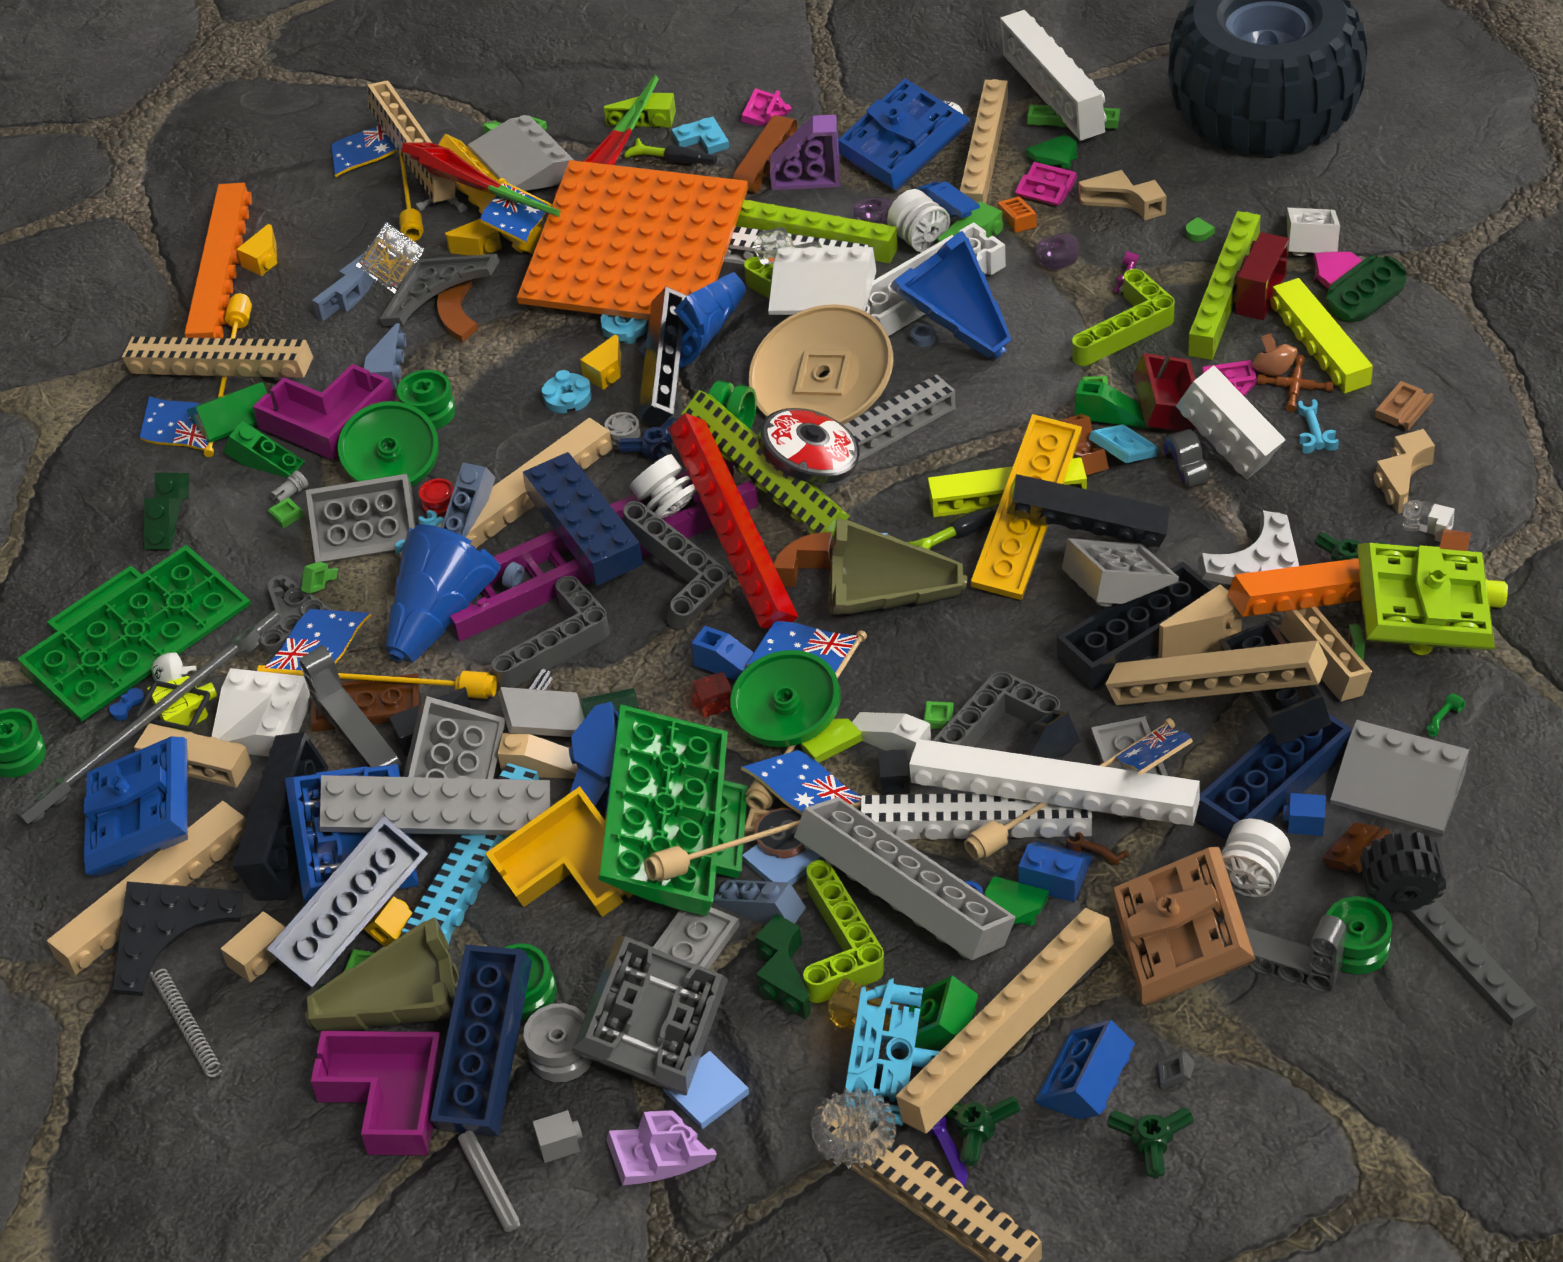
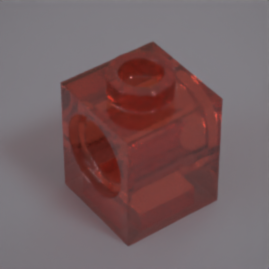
(712, 694)

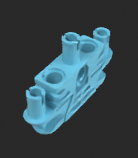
(901, 1035)

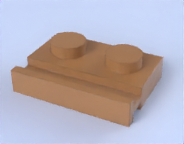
(1404, 405)

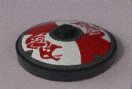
(808, 445)

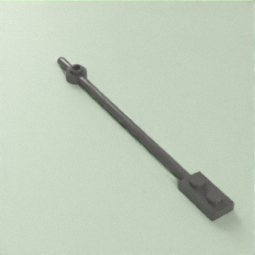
(57, 790)

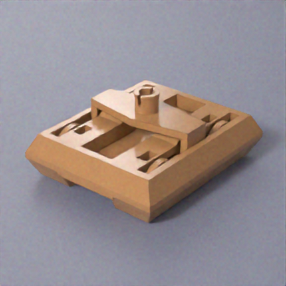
(1176, 924)

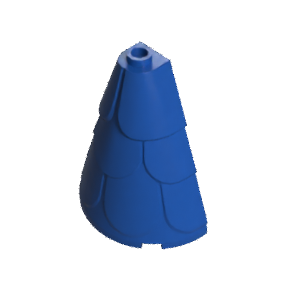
(957, 297)
(705, 315)
(435, 580)

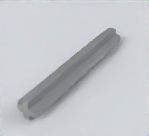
(489, 1181)

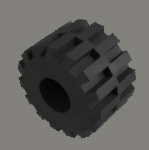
(1403, 871)

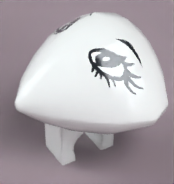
(169, 667)

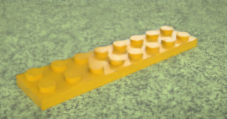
(1016, 542)

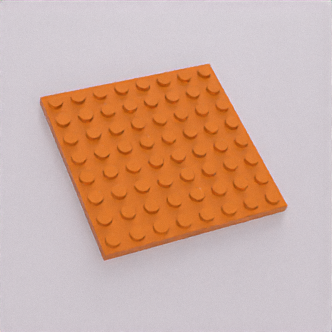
(630, 237)

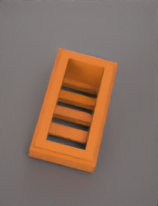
(1018, 214)

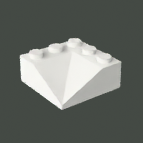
(258, 707)

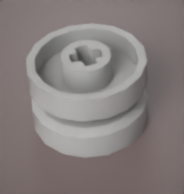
(550, 1041)

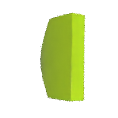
(833, 740)

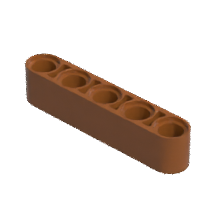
(756, 164)

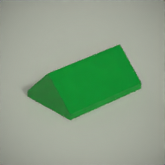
(223, 414)

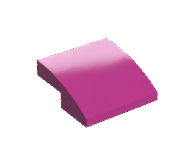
(1046, 184)

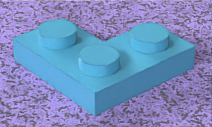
(704, 131)

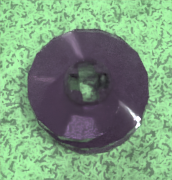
(872, 210)
(1057, 251)

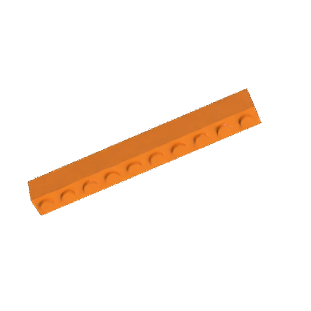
(219, 262)

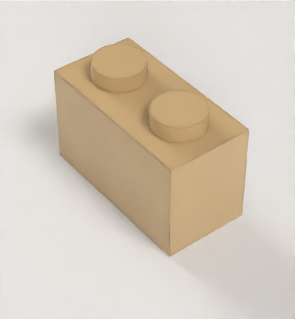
(247, 949)

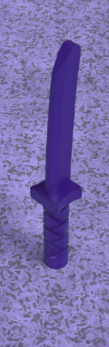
(950, 1151)

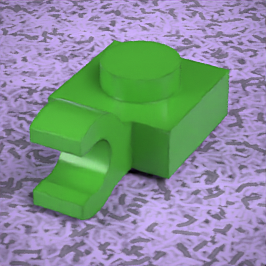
(316, 575)

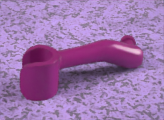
(1130, 261)

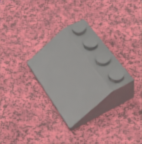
(522, 154)
(360, 517)
(1115, 570)
(453, 742)
(1400, 776)

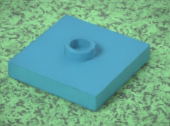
(1124, 443)

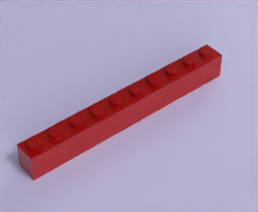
(732, 521)

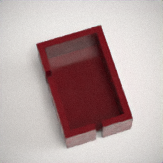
(1259, 274)
(1161, 395)

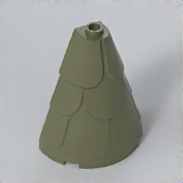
(885, 572)
(393, 986)

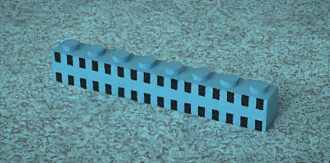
(462, 873)

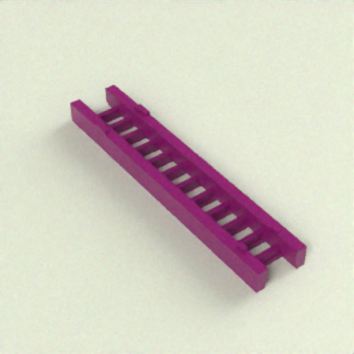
(542, 587)

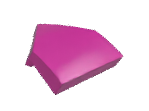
(763, 106)
(1333, 265)
(1239, 374)

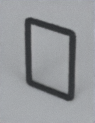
(206, 694)

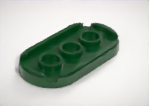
(1366, 288)

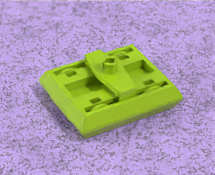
(1429, 589)

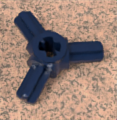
(654, 444)

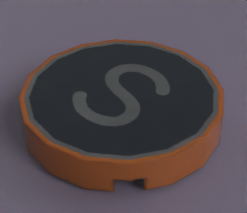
(781, 843)

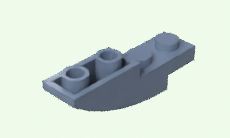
(344, 292)

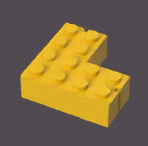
(553, 846)

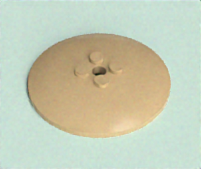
(816, 341)

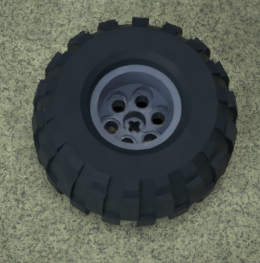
(1267, 71)

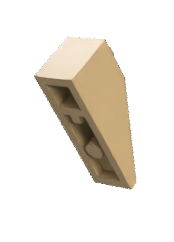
(536, 754)

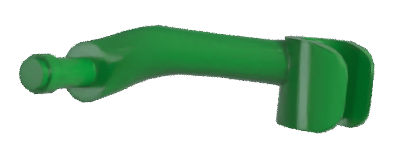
(1452, 702)

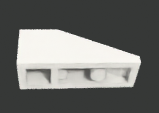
(892, 730)

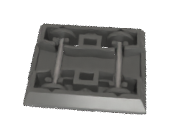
(650, 1015)

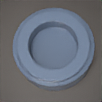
(922, 335)
(513, 575)

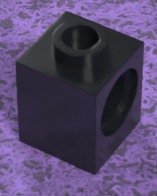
(894, 772)

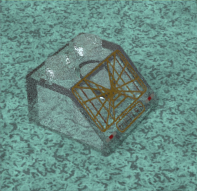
(390, 257)

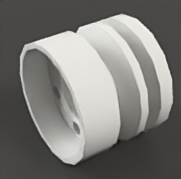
(918, 219)
(663, 487)
(1255, 856)

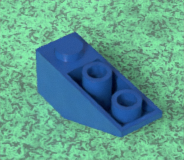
(950, 198)
(720, 653)

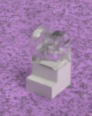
(1427, 517)

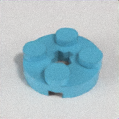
(626, 331)
(577, 390)

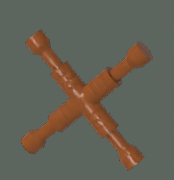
(1295, 383)

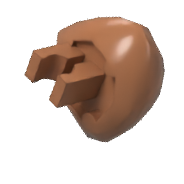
(1274, 360)

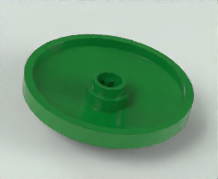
(388, 442)
(785, 698)

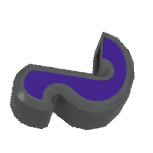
(1188, 457)

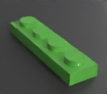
(1045, 115)

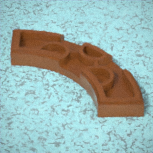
(451, 312)

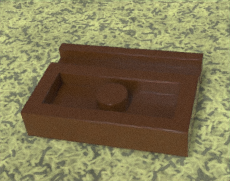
(1347, 850)

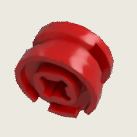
(436, 496)

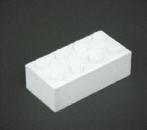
(1230, 422)

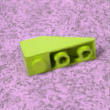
(657, 112)

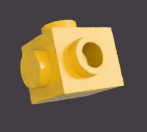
(389, 921)

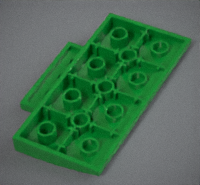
(124, 626)
(669, 794)

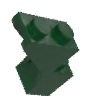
(163, 510)
(778, 977)

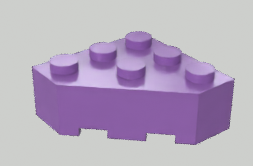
(808, 157)

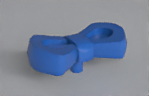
(120, 710)

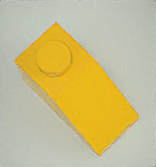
(473, 239)
(259, 252)
(603, 363)

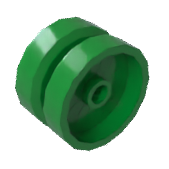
(430, 393)
(738, 400)
(20, 743)
(1366, 935)
(541, 983)

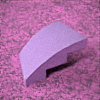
(657, 1149)

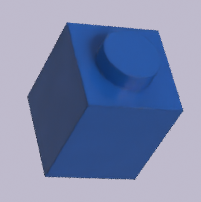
(1305, 814)

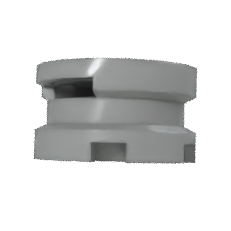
(622, 426)

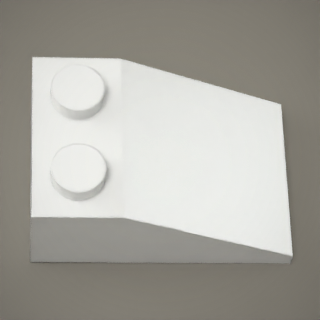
(1312, 230)

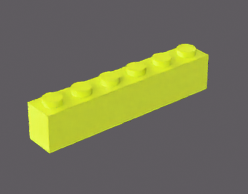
(1321, 335)
(983, 488)

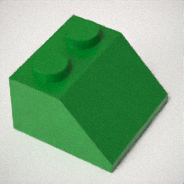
(943, 1013)

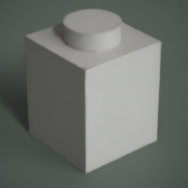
(557, 1136)

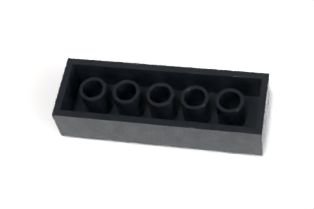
(1127, 629)
(1284, 711)
(267, 846)

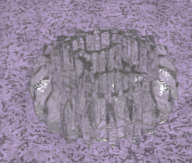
(853, 1139)

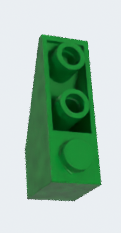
(1107, 405)
(260, 452)

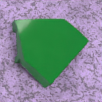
(1054, 151)
(1018, 899)

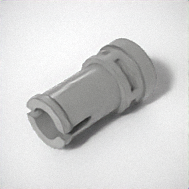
(294, 484)

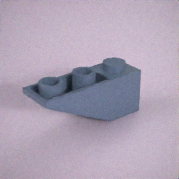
(387, 355)
(468, 498)
(760, 899)

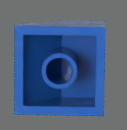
(1054, 869)

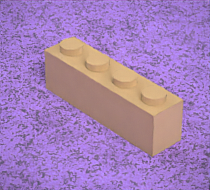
(1345, 670)
(207, 756)

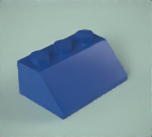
(1086, 1070)

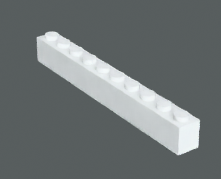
(1055, 782)

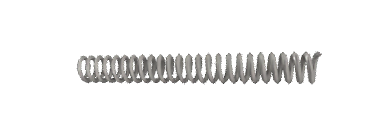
(172, 995)

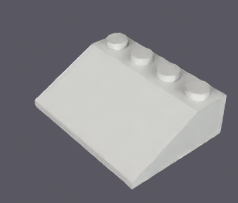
(821, 277)

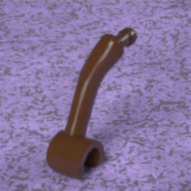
(1100, 849)

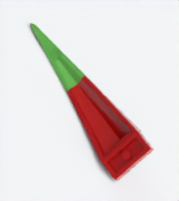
(613, 144)
(446, 164)

